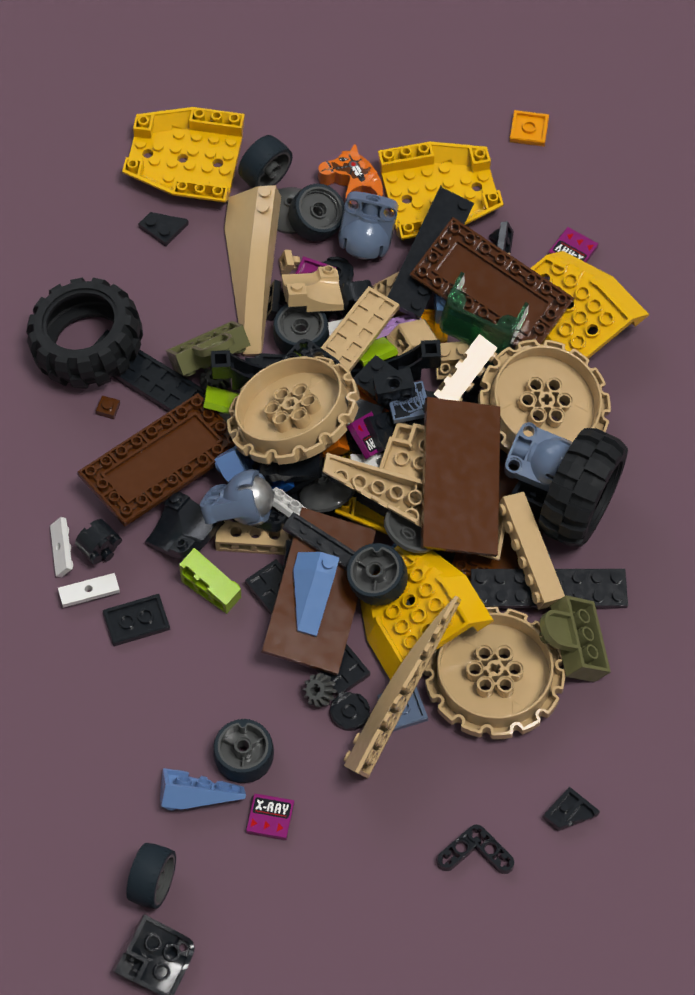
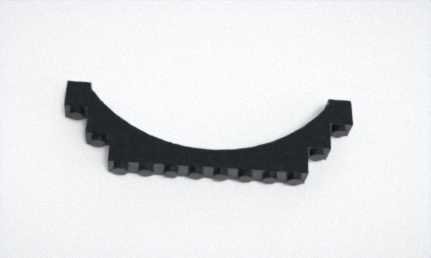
(422, 356)

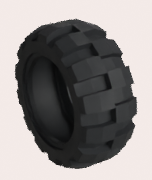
(73, 303)
(583, 487)

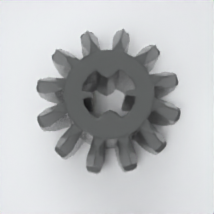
(206, 379)
(326, 690)

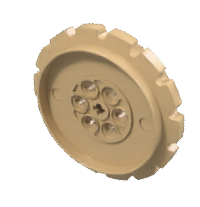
(544, 366)
(293, 410)
(496, 710)

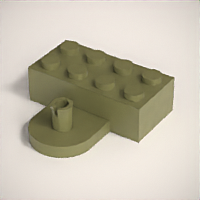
(197, 351)
(576, 631)

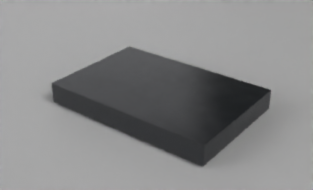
(136, 620)

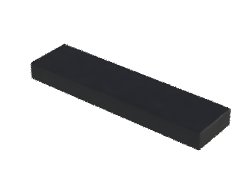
(317, 539)

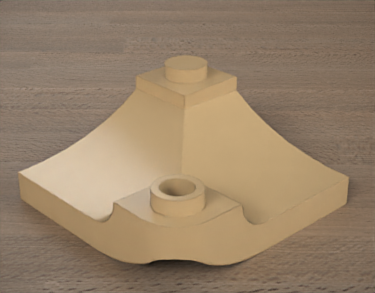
(314, 290)
(405, 451)

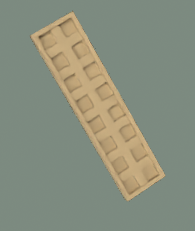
(360, 327)

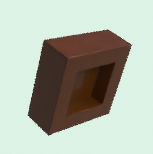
(108, 407)

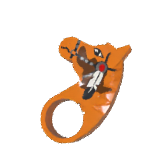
(351, 171)

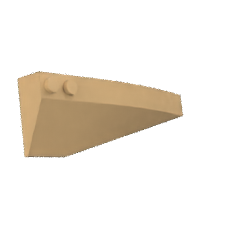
(251, 243)
(390, 489)
(396, 696)

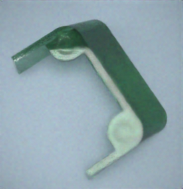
(467, 326)

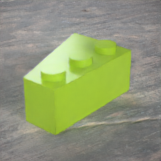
(209, 581)

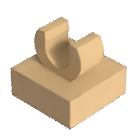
(288, 262)

